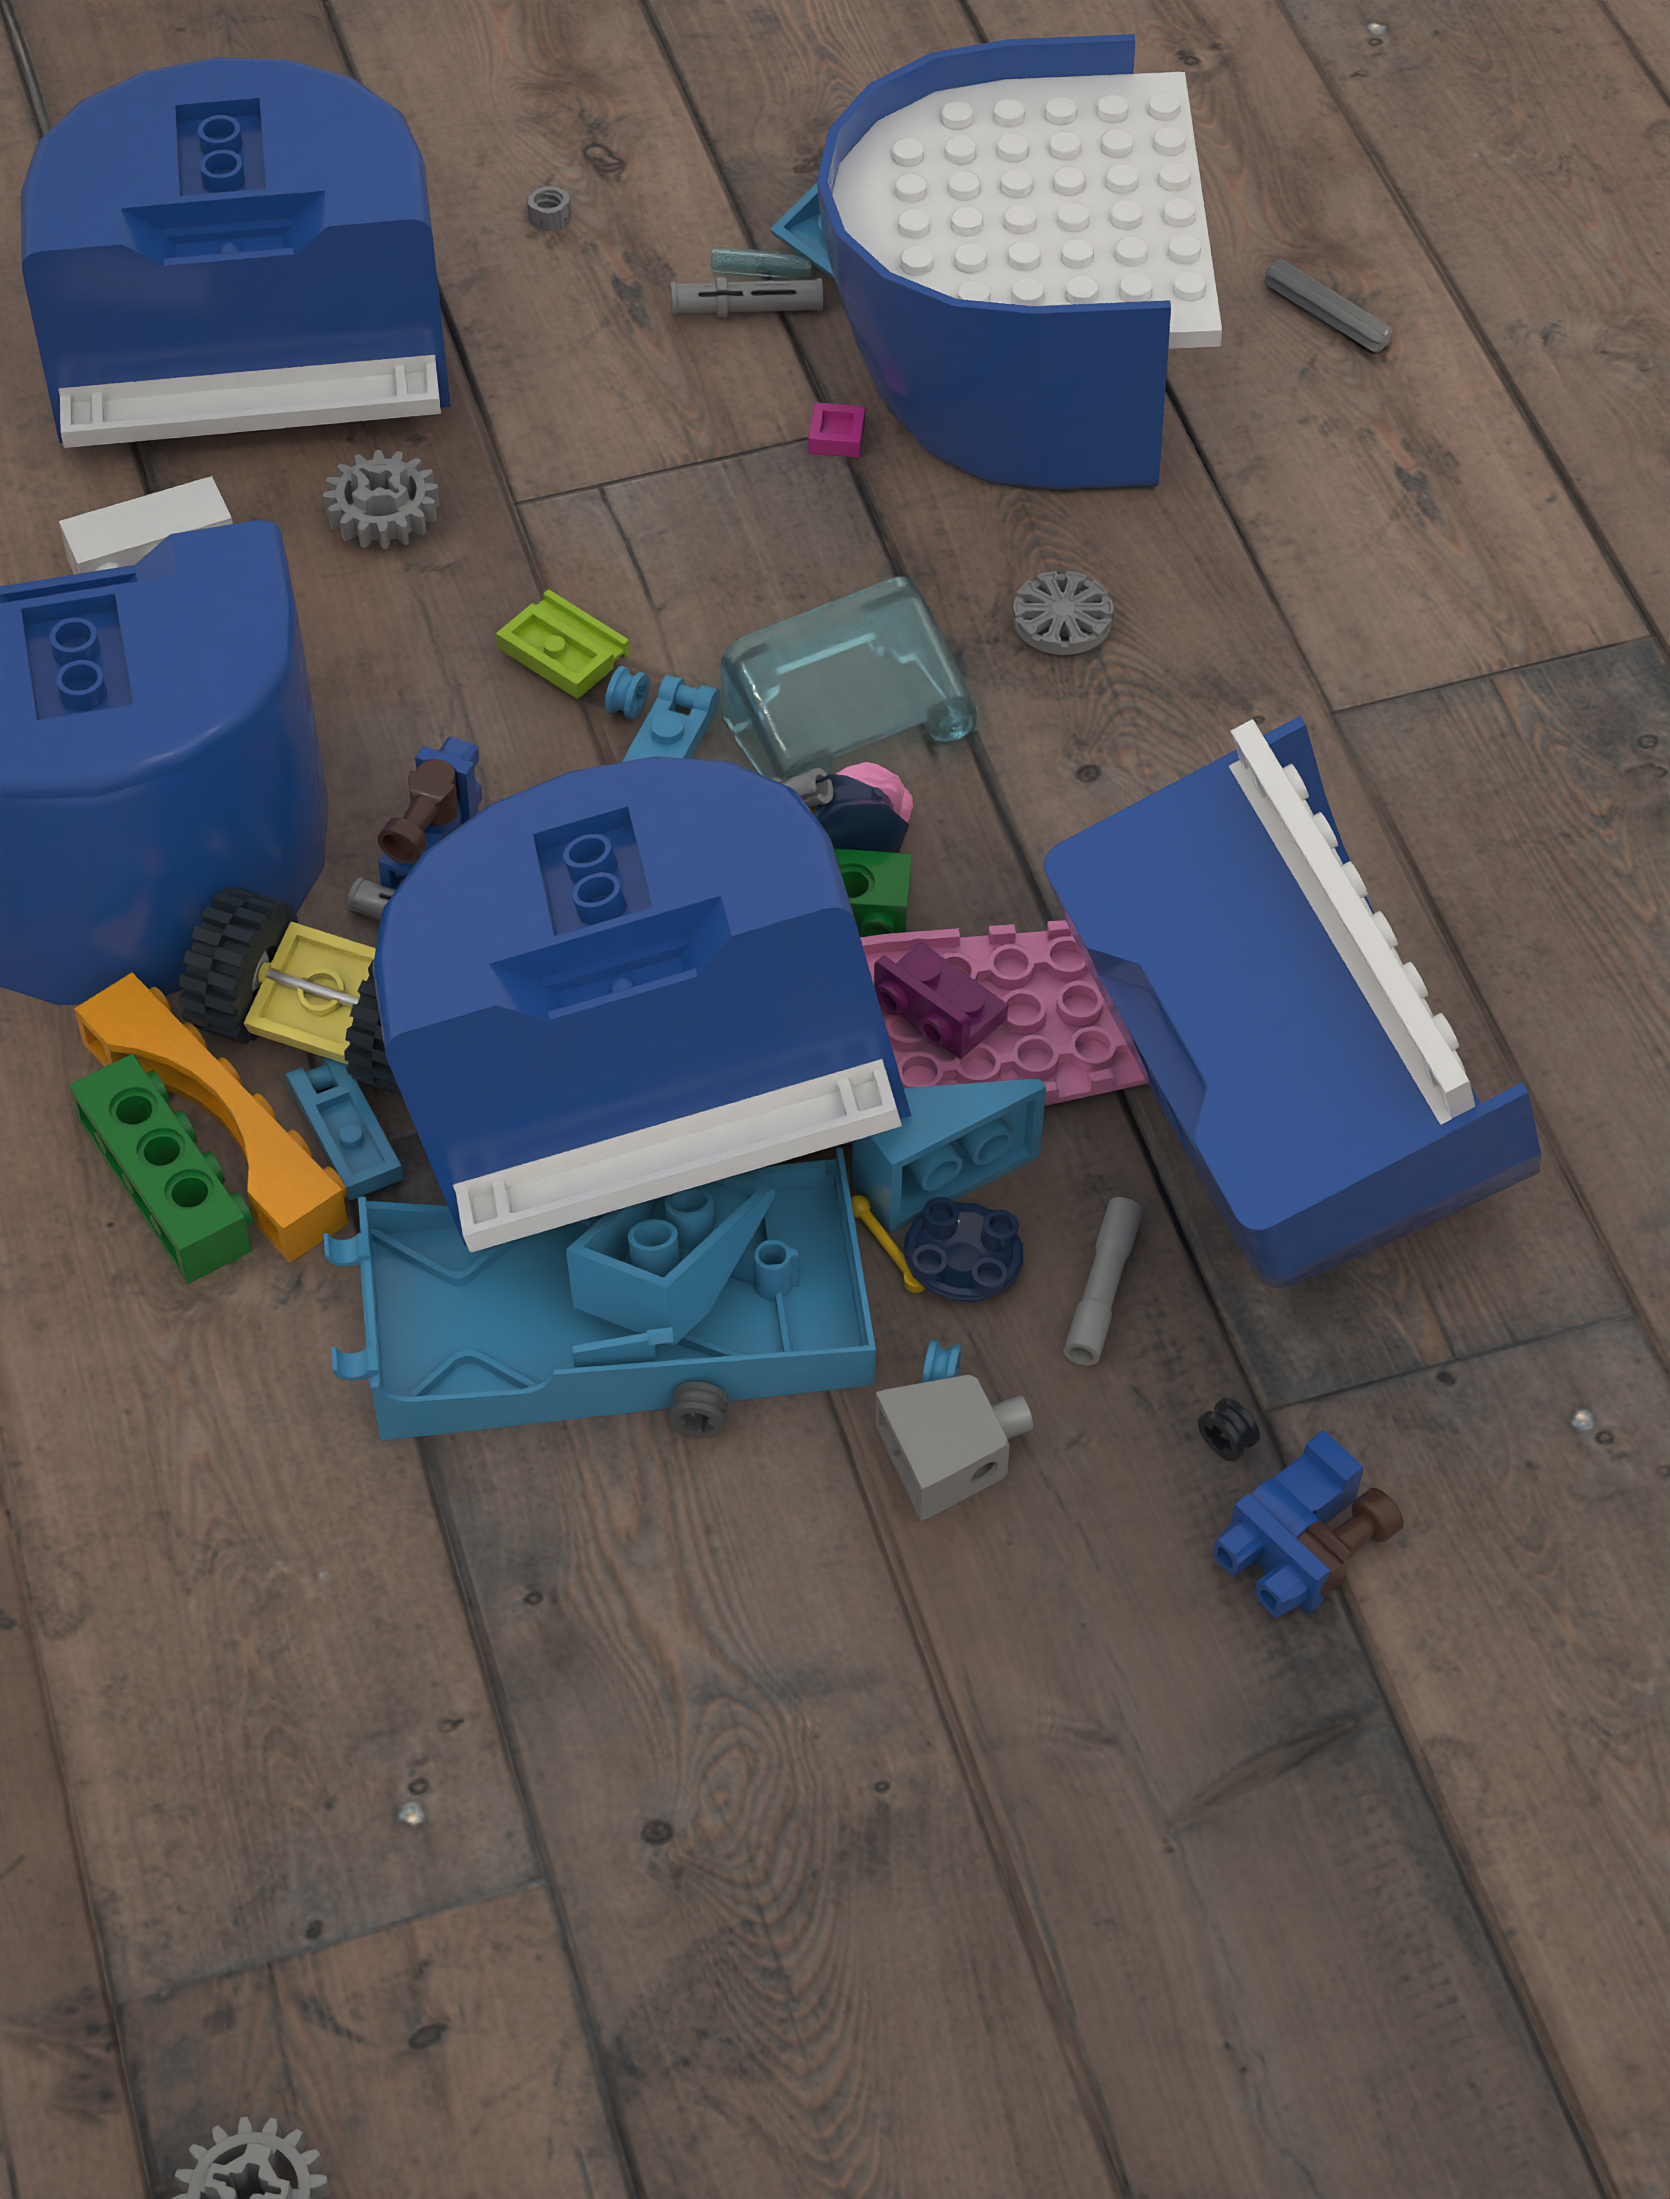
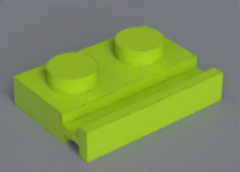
(562, 644)

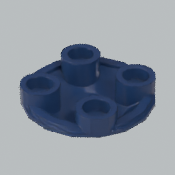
(964, 1250)

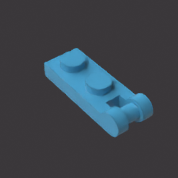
(672, 733)
(345, 1127)

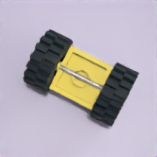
(283, 981)

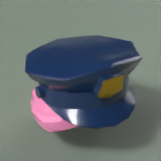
(866, 809)

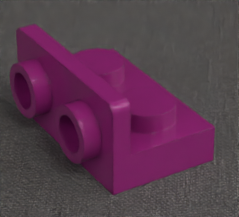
(938, 999)

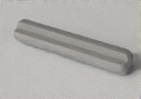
(1328, 306)

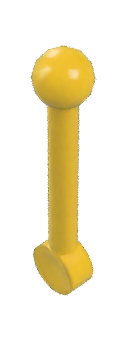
(861, 1209)

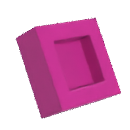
(836, 430)

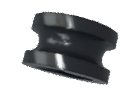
(1229, 1429)

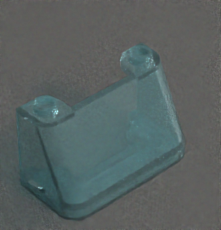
(843, 681)

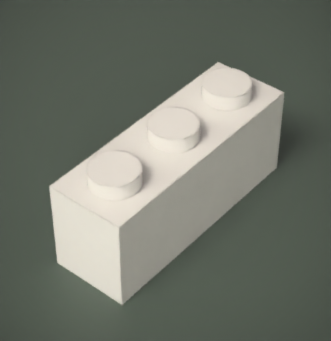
(131, 529)

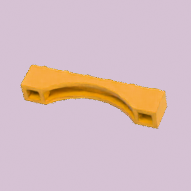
(286, 1189)

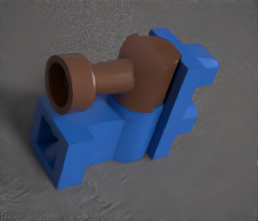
(441, 801)
(1287, 1530)

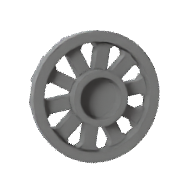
(1063, 613)

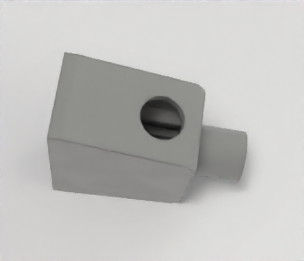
(948, 1439)

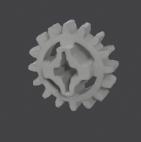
(381, 499)
(251, 2162)

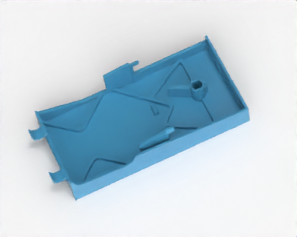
(497, 1337)

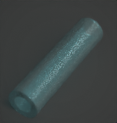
(761, 263)

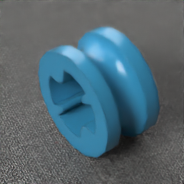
(627, 693)
(941, 1362)

